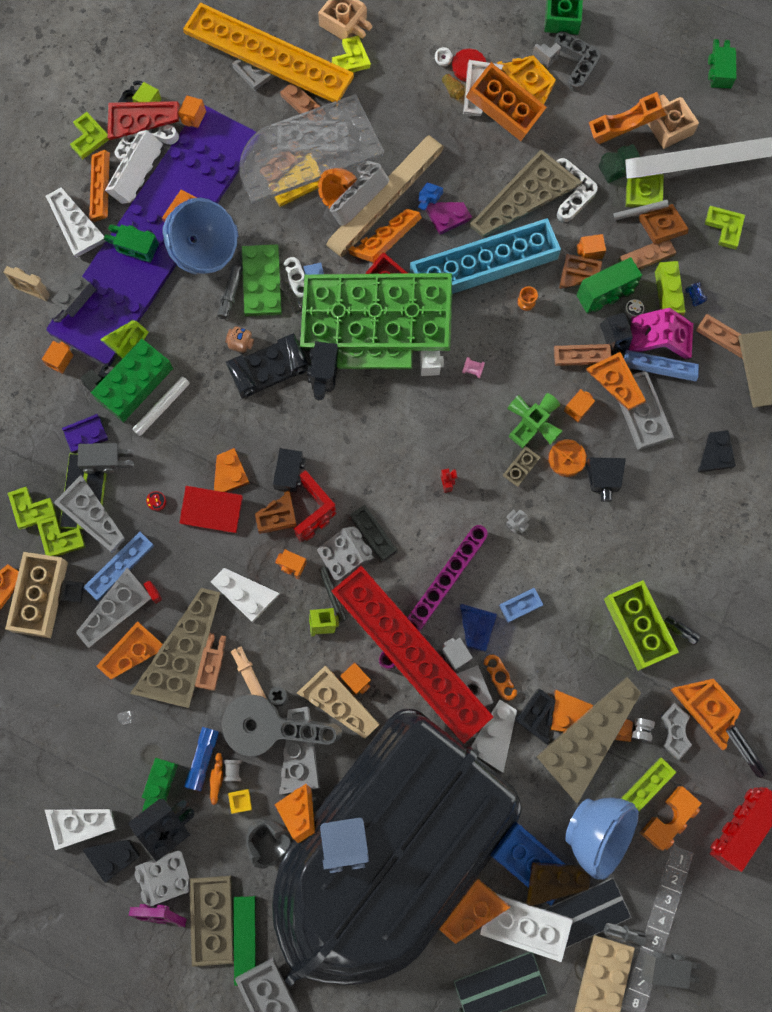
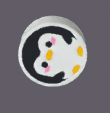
(634, 308)

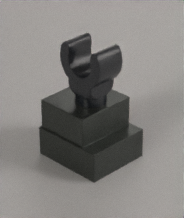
(91, 379)

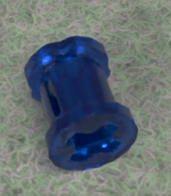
(696, 294)

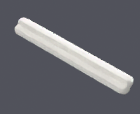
(161, 406)

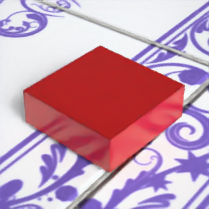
(153, 592)

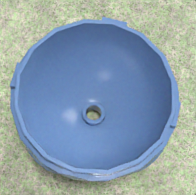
(213, 235)

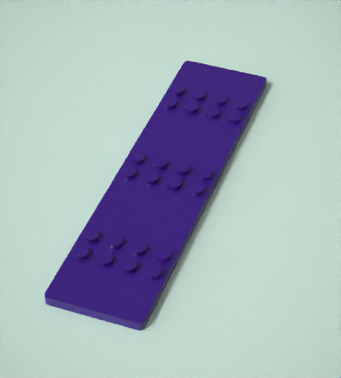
(198, 163)

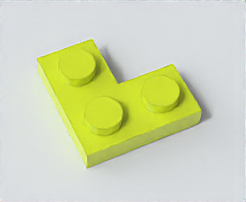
(355, 56)

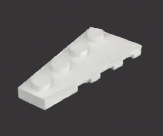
(75, 225)

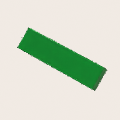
(244, 934)

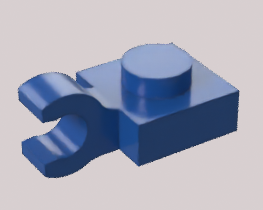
(429, 194)

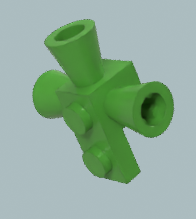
(534, 420)

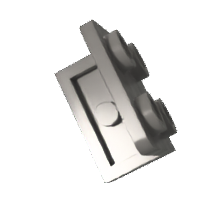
(345, 552)
(163, 878)

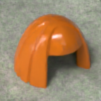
(334, 184)

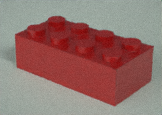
(745, 831)

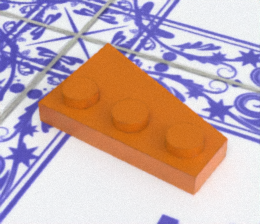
(618, 380)

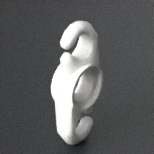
(297, 269)

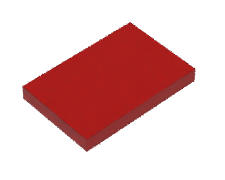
(211, 509)

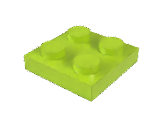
(644, 190)

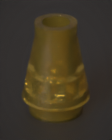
(453, 86)

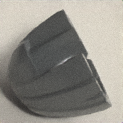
(267, 842)

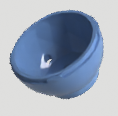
(601, 834)

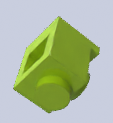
(323, 621)

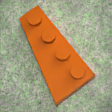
(570, 709)

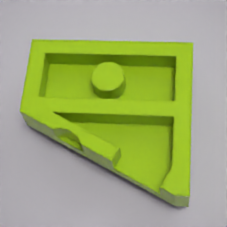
(125, 338)

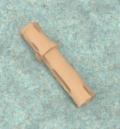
(247, 672)

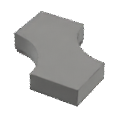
(676, 741)

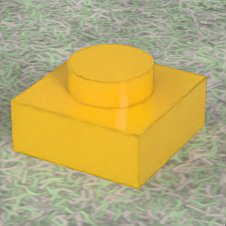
(240, 801)

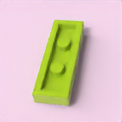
(649, 784)

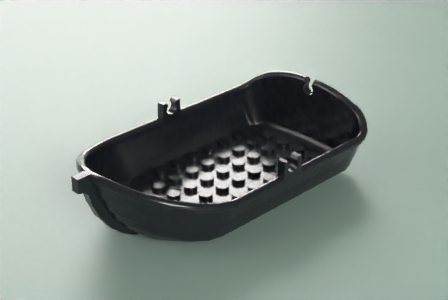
(429, 834)

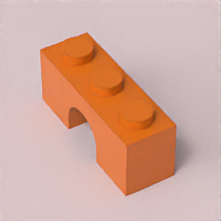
(683, 806)

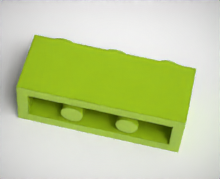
(670, 287)

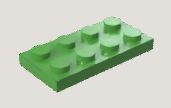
(261, 280)

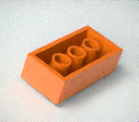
(505, 101)

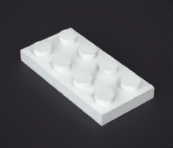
(530, 929)

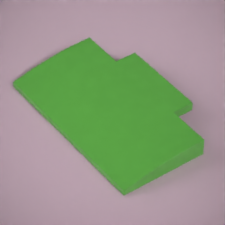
(377, 316)

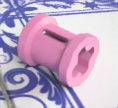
(473, 367)

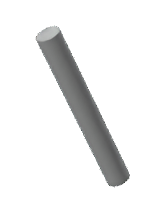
(640, 210)

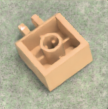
(344, 18)
(676, 124)

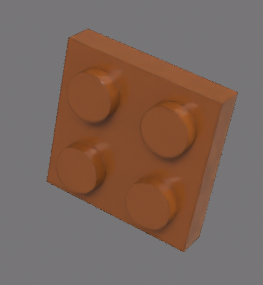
(663, 224)

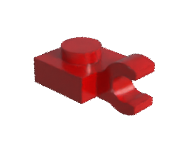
(448, 479)

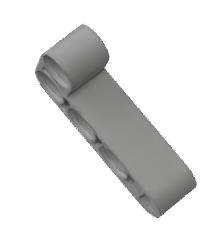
(360, 193)

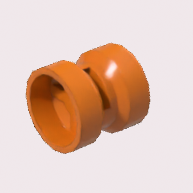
(530, 295)

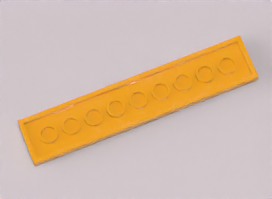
(268, 53)

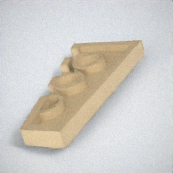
(336, 700)

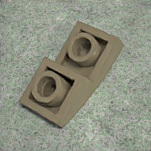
(521, 466)

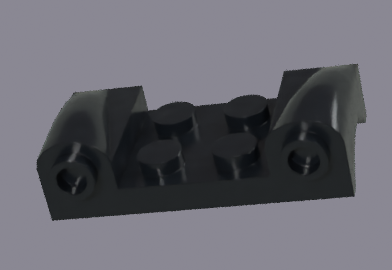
(267, 366)

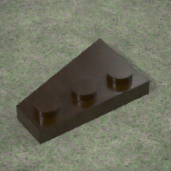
(555, 881)

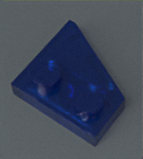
(477, 626)

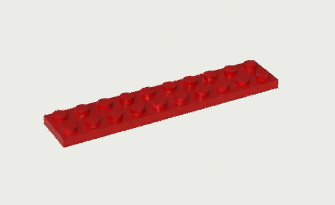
(412, 655)

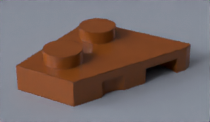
(578, 269)
(276, 515)

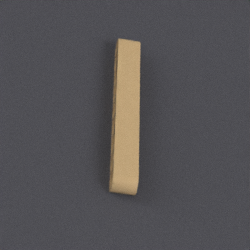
(398, 183)

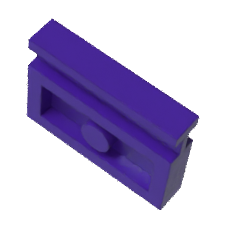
(85, 432)

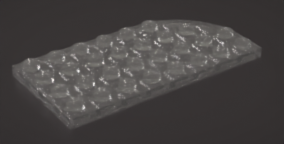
(305, 146)

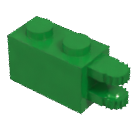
(722, 65)
(133, 242)
(159, 781)

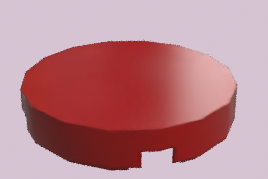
(461, 60)

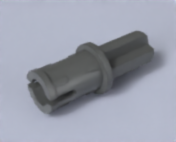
(625, 934)

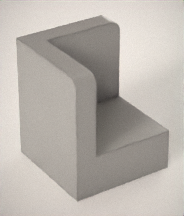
(546, 55)

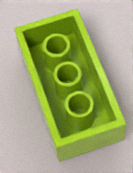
(640, 625)

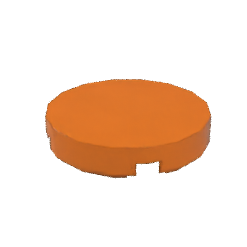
(567, 458)

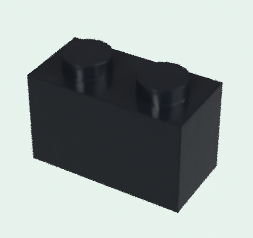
(288, 470)

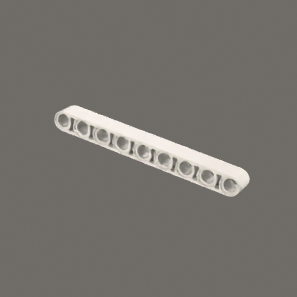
(698, 157)

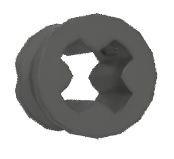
(277, 690)

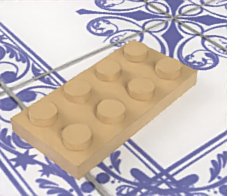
(604, 976)

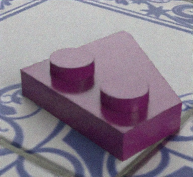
(448, 215)

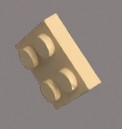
(29, 284)

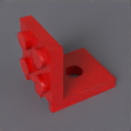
(320, 517)

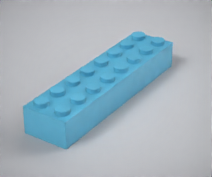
(494, 256)

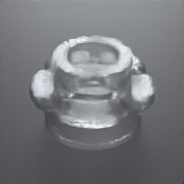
(126, 717)

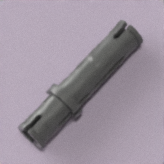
(227, 299)

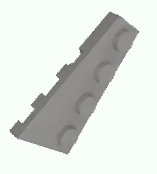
(118, 604)

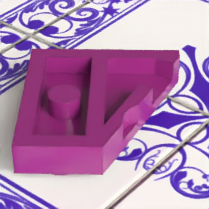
(156, 915)

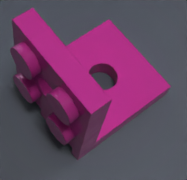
(667, 330)

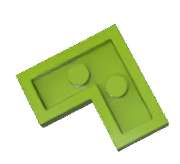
(92, 137)
(729, 222)
(29, 513)
(59, 543)

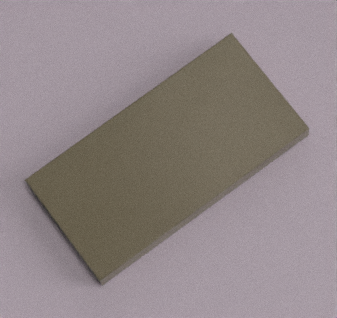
(757, 360)
(211, 921)

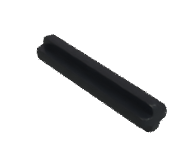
(746, 751)

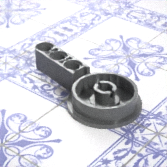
(269, 728)

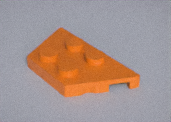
(709, 707)

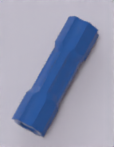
(197, 773)

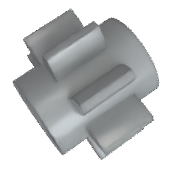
(517, 521)

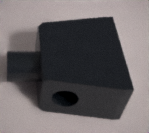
(617, 330)
(605, 475)

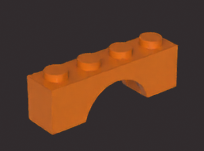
(611, 126)

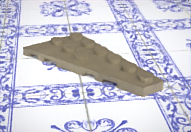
(530, 189)
(176, 665)
(582, 747)

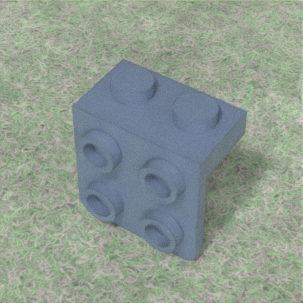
(344, 844)

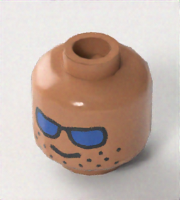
(239, 339)

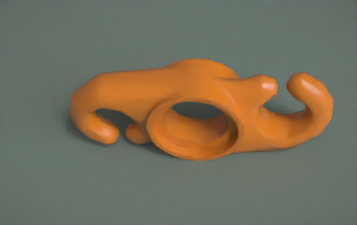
(500, 686)
(216, 778)

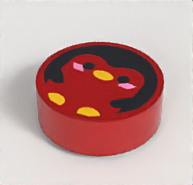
(156, 501)

